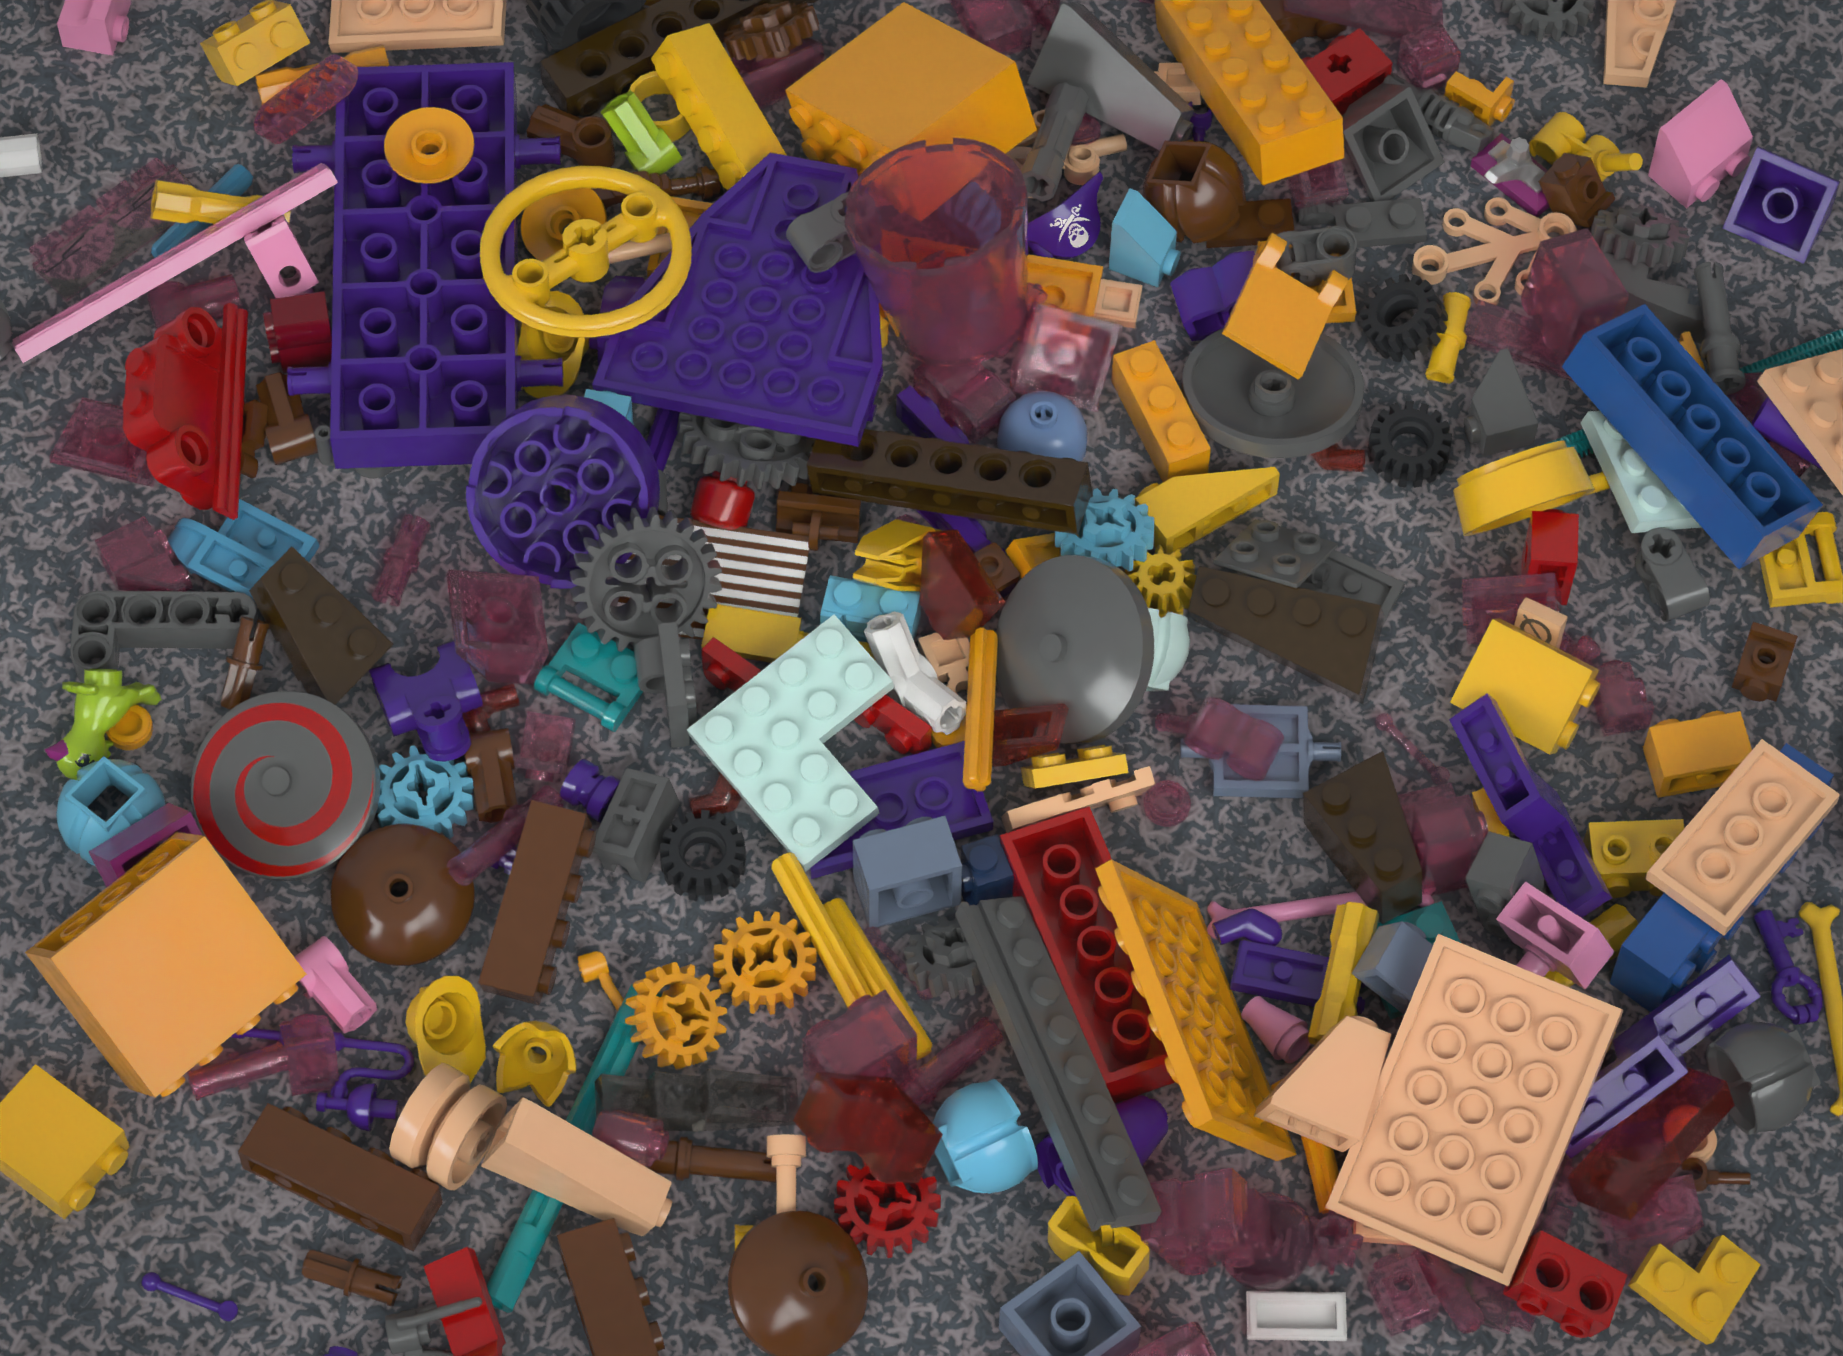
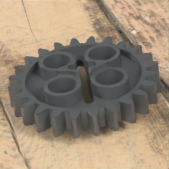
(744, 450)
(652, 543)

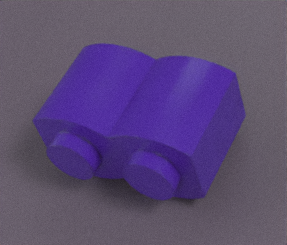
(1209, 293)

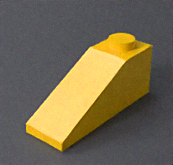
(1200, 503)

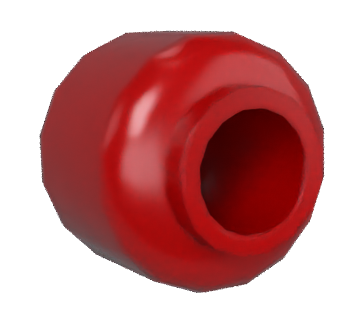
(722, 502)

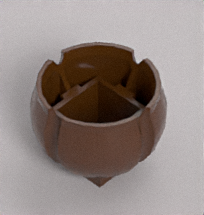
(1205, 204)

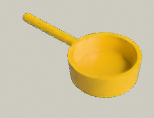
(1522, 484)

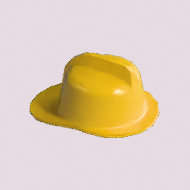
(542, 345)
(447, 1025)

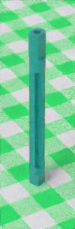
(541, 1210)

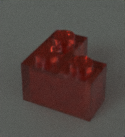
(871, 1119)

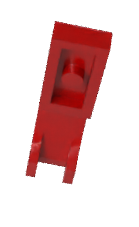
(457, 1279)

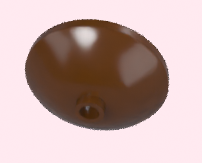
(405, 927)
(772, 1289)

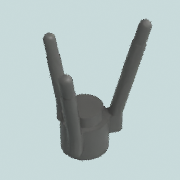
(411, 1328)

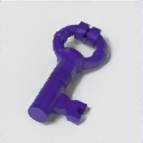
(1787, 974)

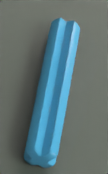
(234, 182)

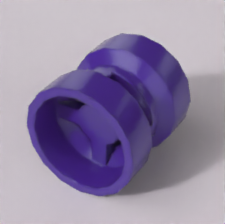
(589, 788)

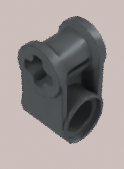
(821, 235)
(1311, 254)
(1672, 579)

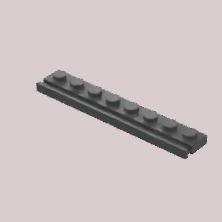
(1058, 1064)

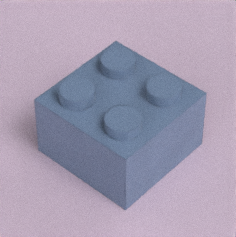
(907, 871)
(1069, 1315)

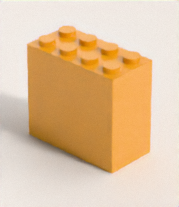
(906, 85)
(167, 965)

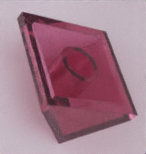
(771, 76)
(98, 444)

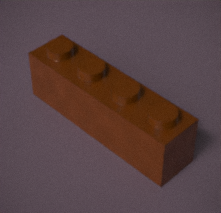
(536, 903)
(341, 1176)
(607, 1293)

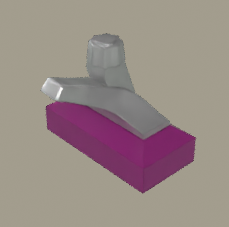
(1513, 172)

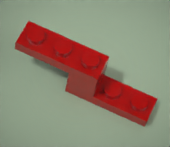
(901, 727)

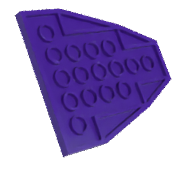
(753, 326)

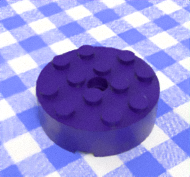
(563, 444)

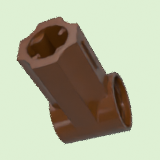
(583, 139)
(287, 426)
(491, 767)

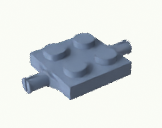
(1291, 765)

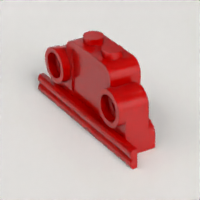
(189, 406)

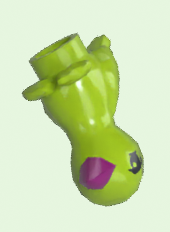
(97, 708)

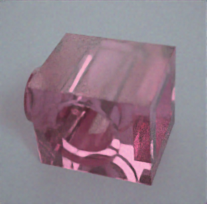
(1428, 57)

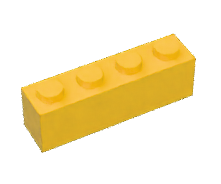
(715, 102)

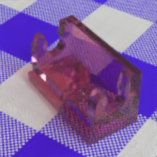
(1501, 598)

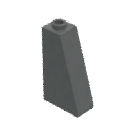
(1113, 76)

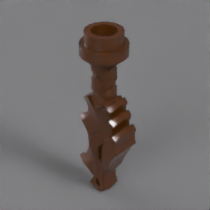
(703, 183)

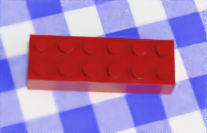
(1060, 885)

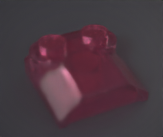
(1064, 354)

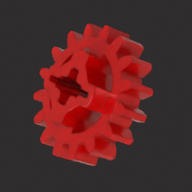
(904, 1211)

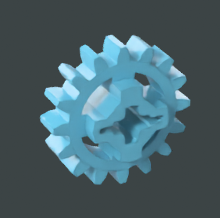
(1108, 532)
(445, 787)

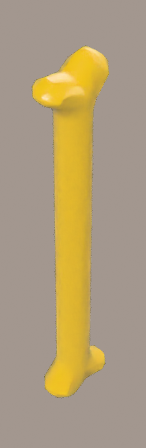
(1820, 922)

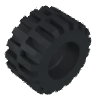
(574, 20)

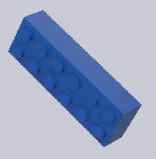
(1691, 436)
(1675, 942)

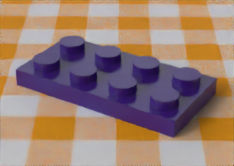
(911, 789)

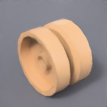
(447, 1126)

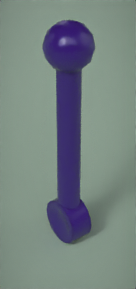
(227, 1310)

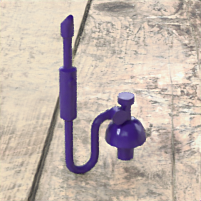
(362, 1101)

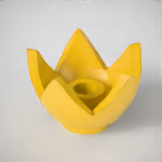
(522, 1066)

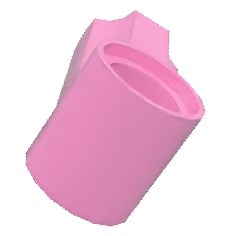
(334, 986)

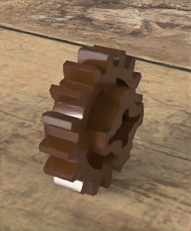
(771, 31)

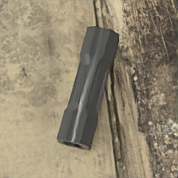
(1060, 123)

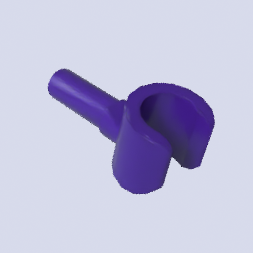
(1201, 123)

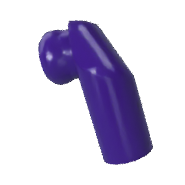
(1248, 924)

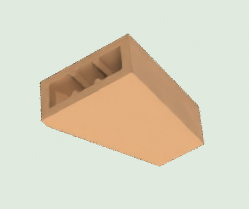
(1331, 1085)

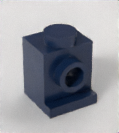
(985, 871)

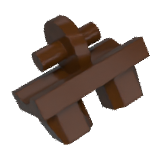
(817, 516)

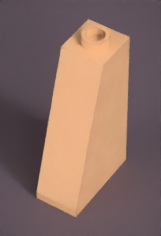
(576, 1169)

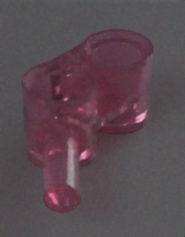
(1224, 728)

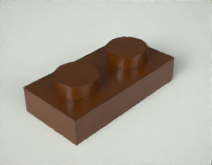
(1256, 223)

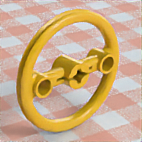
(585, 251)

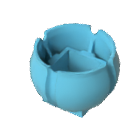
(84, 829)
(982, 1141)

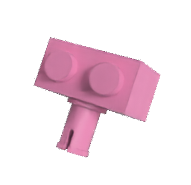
(1553, 937)

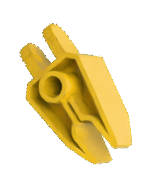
(893, 556)

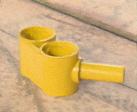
(1566, 135)

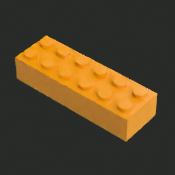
(1253, 84)

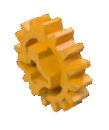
(770, 981)
(680, 1012)

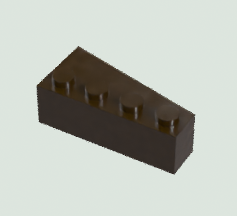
(1298, 627)

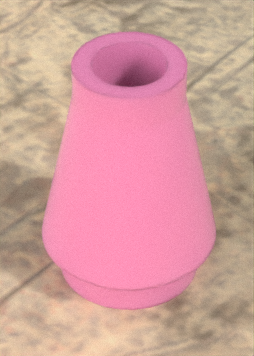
(1278, 1030)

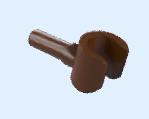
(1714, 1177)

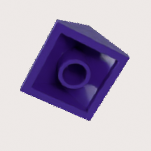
(1782, 205)

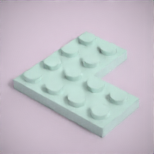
(773, 737)

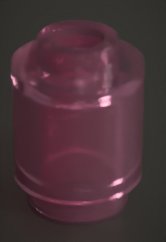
(632, 1135)

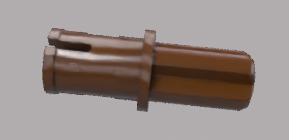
(244, 662)
(351, 1276)

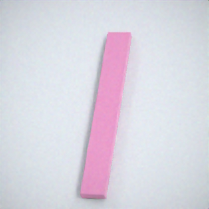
(173, 262)

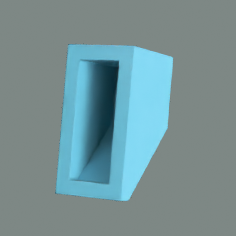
(1142, 241)

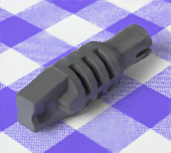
(1447, 119)

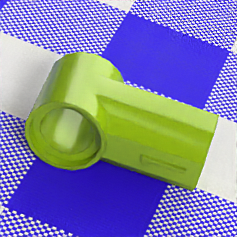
(645, 144)

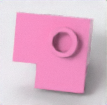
(94, 24)

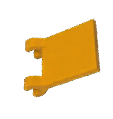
(1278, 313)

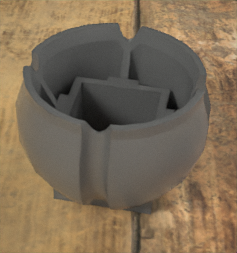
(1765, 1074)

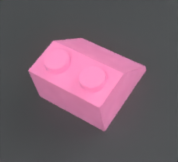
(1701, 146)

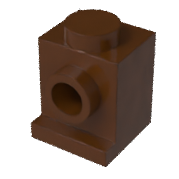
(1575, 189)
(1764, 662)

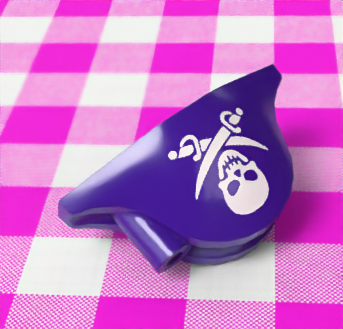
(1070, 226)

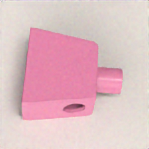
(275, 248)

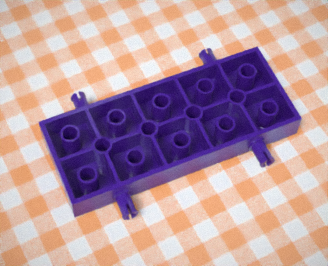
(416, 335)

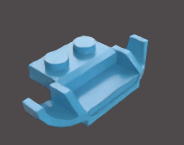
(240, 549)

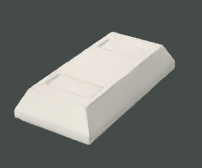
(1296, 1316)

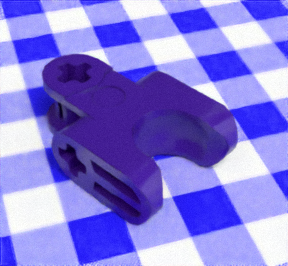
(431, 703)

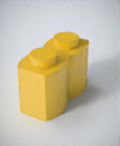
(1113, 1252)

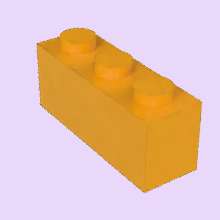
(1160, 412)

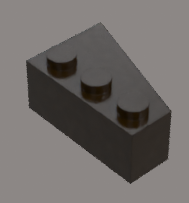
(317, 627)
(1367, 836)

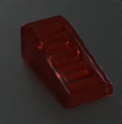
(1018, 720)

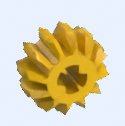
(1176, 581)

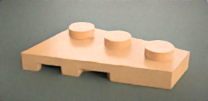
(1107, 792)

